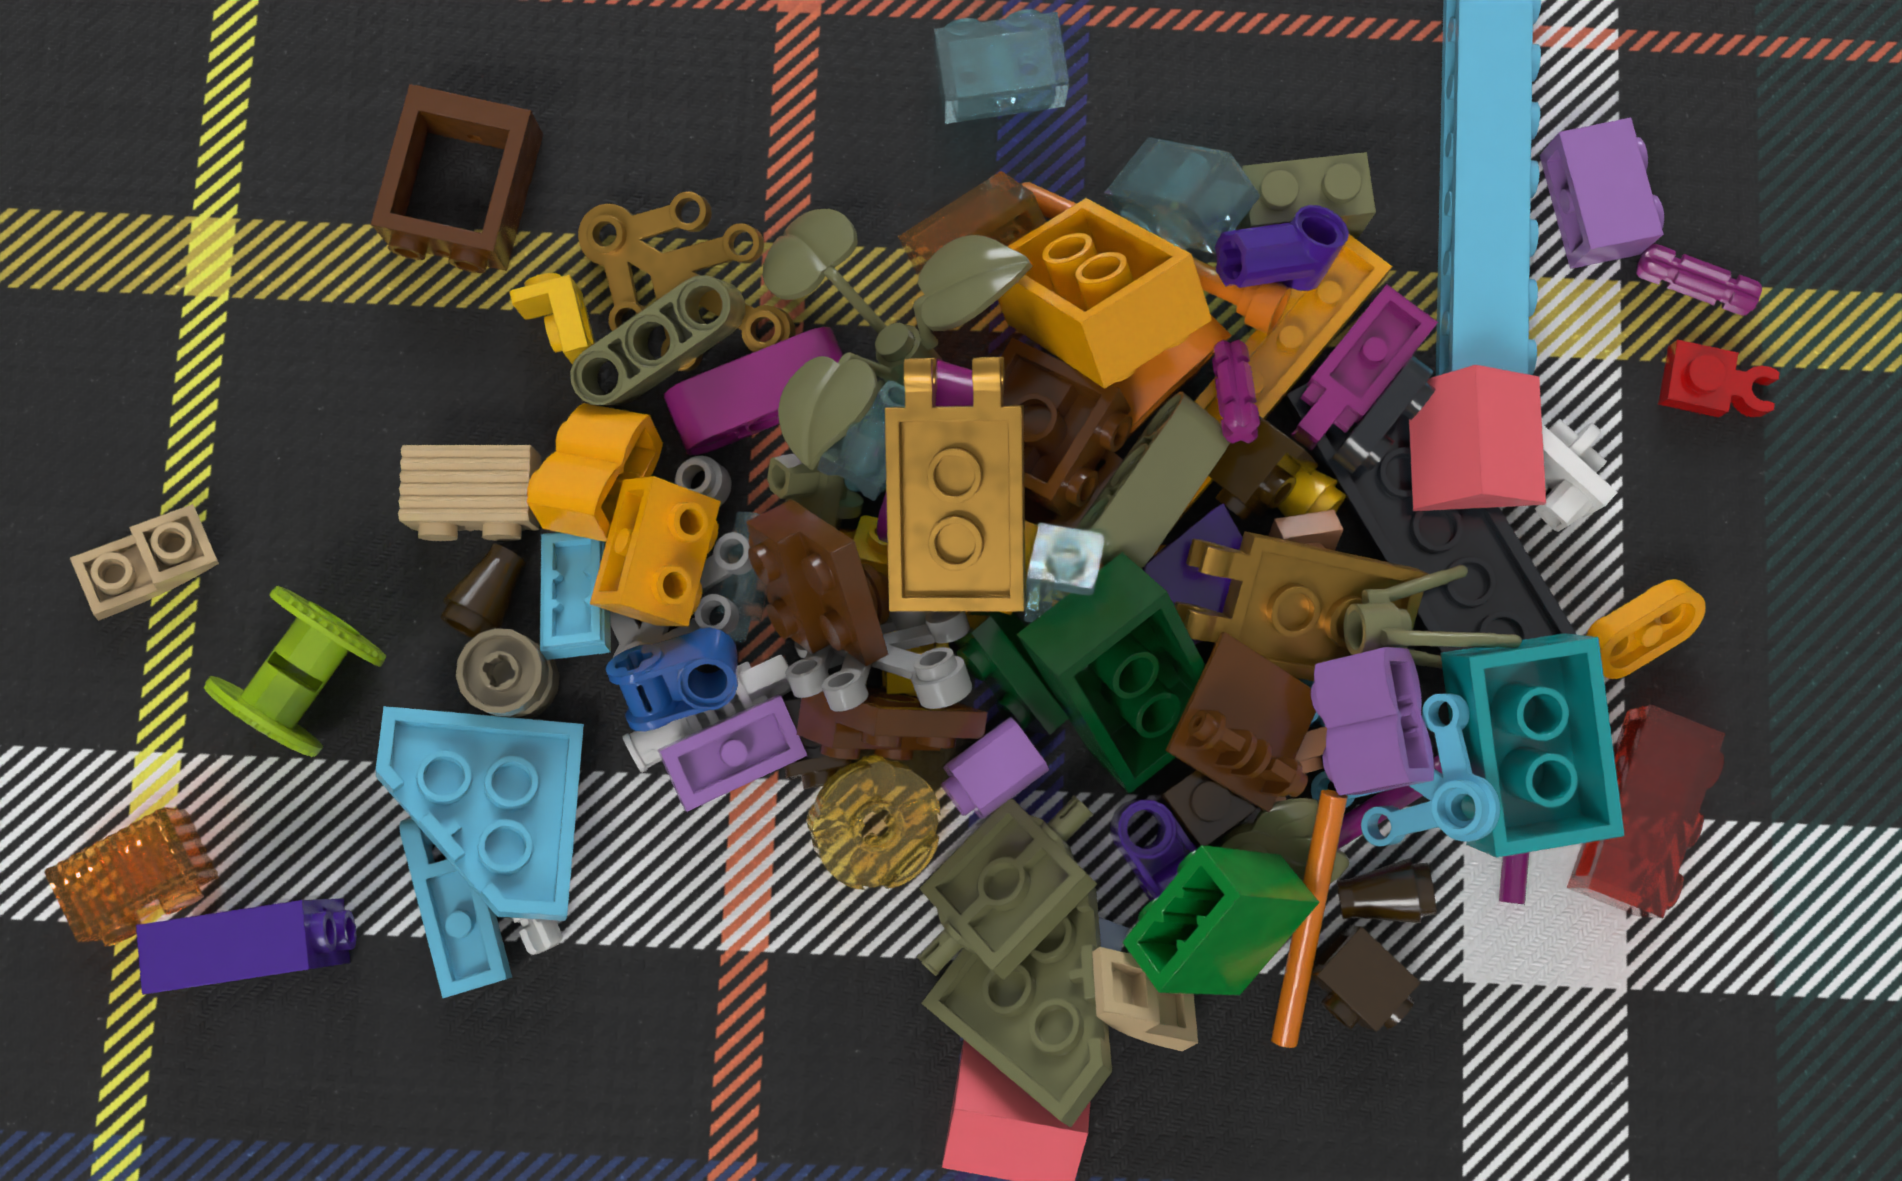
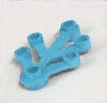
(1443, 792)

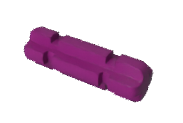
(1699, 279)
(1235, 391)

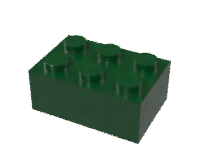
(1118, 668)

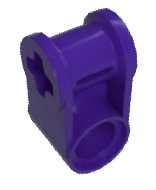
(1158, 862)

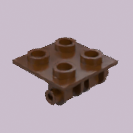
(1246, 725)

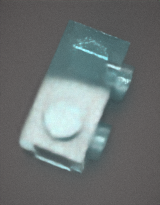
(1000, 66)
(1183, 193)

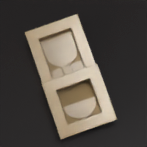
(1136, 1008)

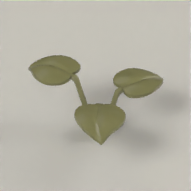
(831, 395)

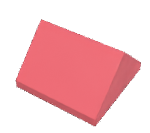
(1478, 442)
(1005, 1131)

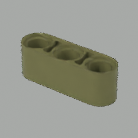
(629, 342)
(1156, 480)

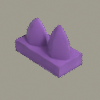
(732, 752)

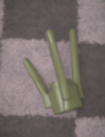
(1381, 624)

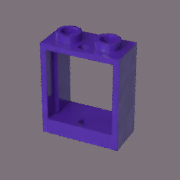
(244, 944)

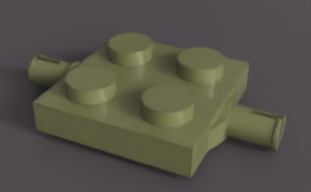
(1007, 887)

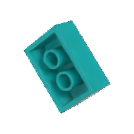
(1539, 741)

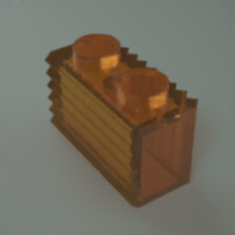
(131, 876)

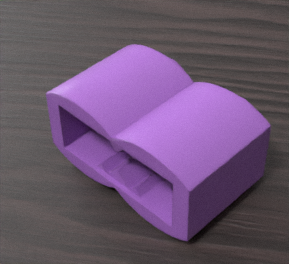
(1372, 721)
(993, 770)

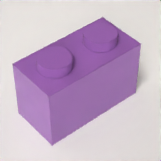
(1602, 193)

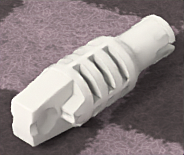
(753, 687)

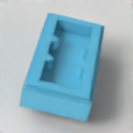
(567, 582)

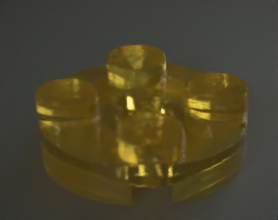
(838, 820)

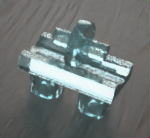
(862, 452)

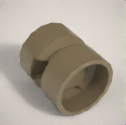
(507, 675)

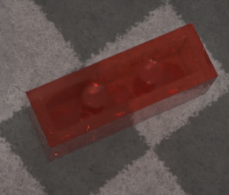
(1662, 779)

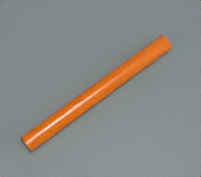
(1306, 937)

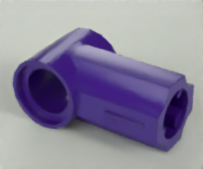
(1286, 252)

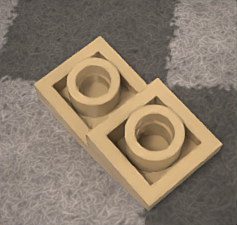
(145, 564)

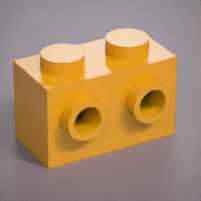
(656, 552)

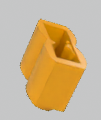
(582, 479)

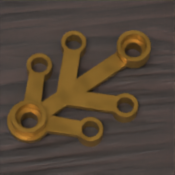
(672, 267)

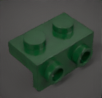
(999, 658)

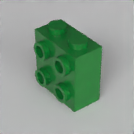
(1219, 921)

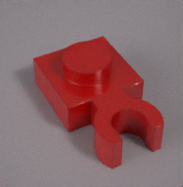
(1707, 381)

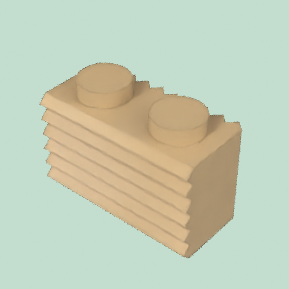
(467, 490)

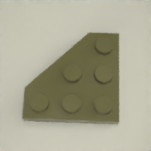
(1039, 1018)

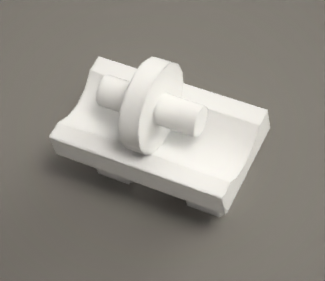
(1572, 475)

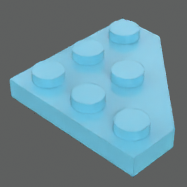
(491, 800)

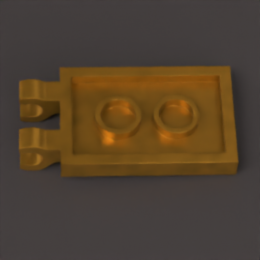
(955, 495)
(1288, 598)

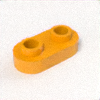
(1647, 627)

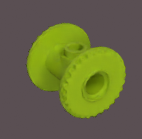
(294, 673)

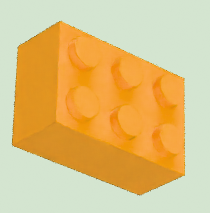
(1104, 293)

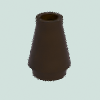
(484, 593)
(1389, 893)

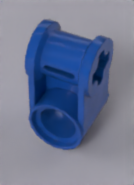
(669, 677)

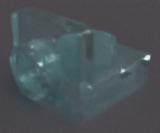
(1060, 564)

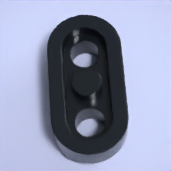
(1404, 396)

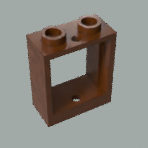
(471, 121)

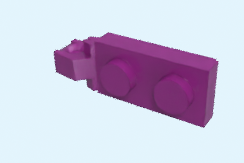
(1362, 365)

